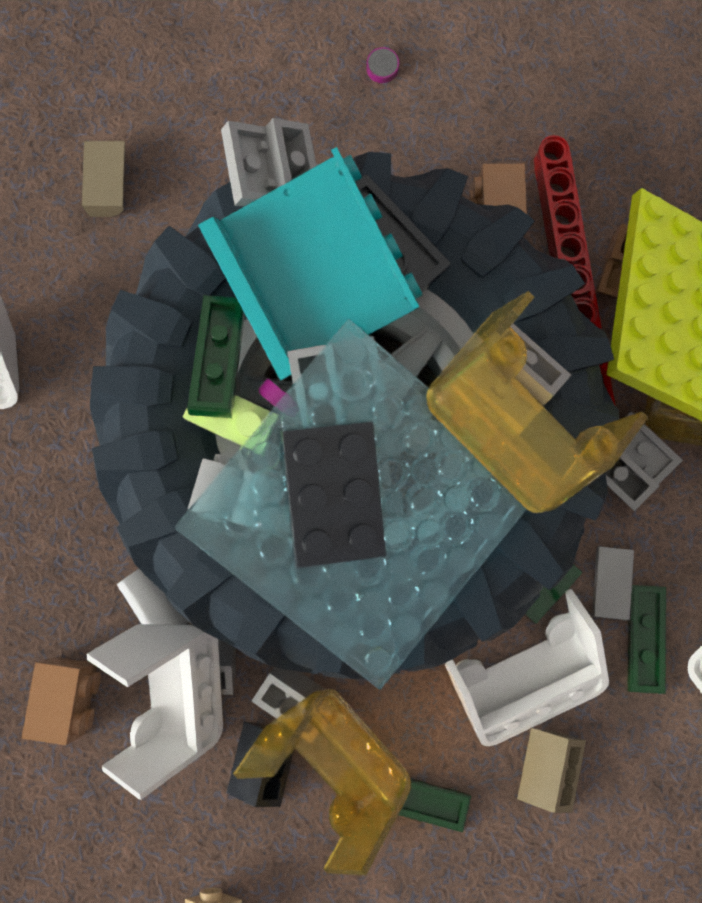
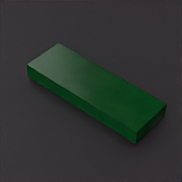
(216, 358)
(647, 640)

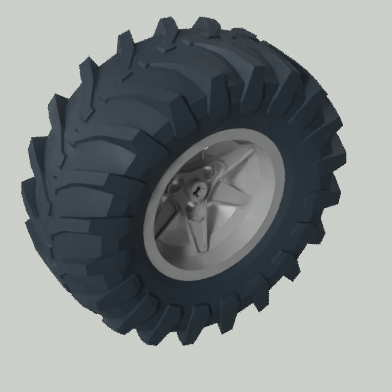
(154, 454)

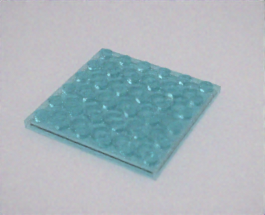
(436, 505)

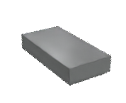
(613, 583)

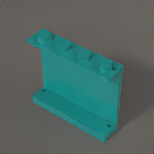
(311, 261)

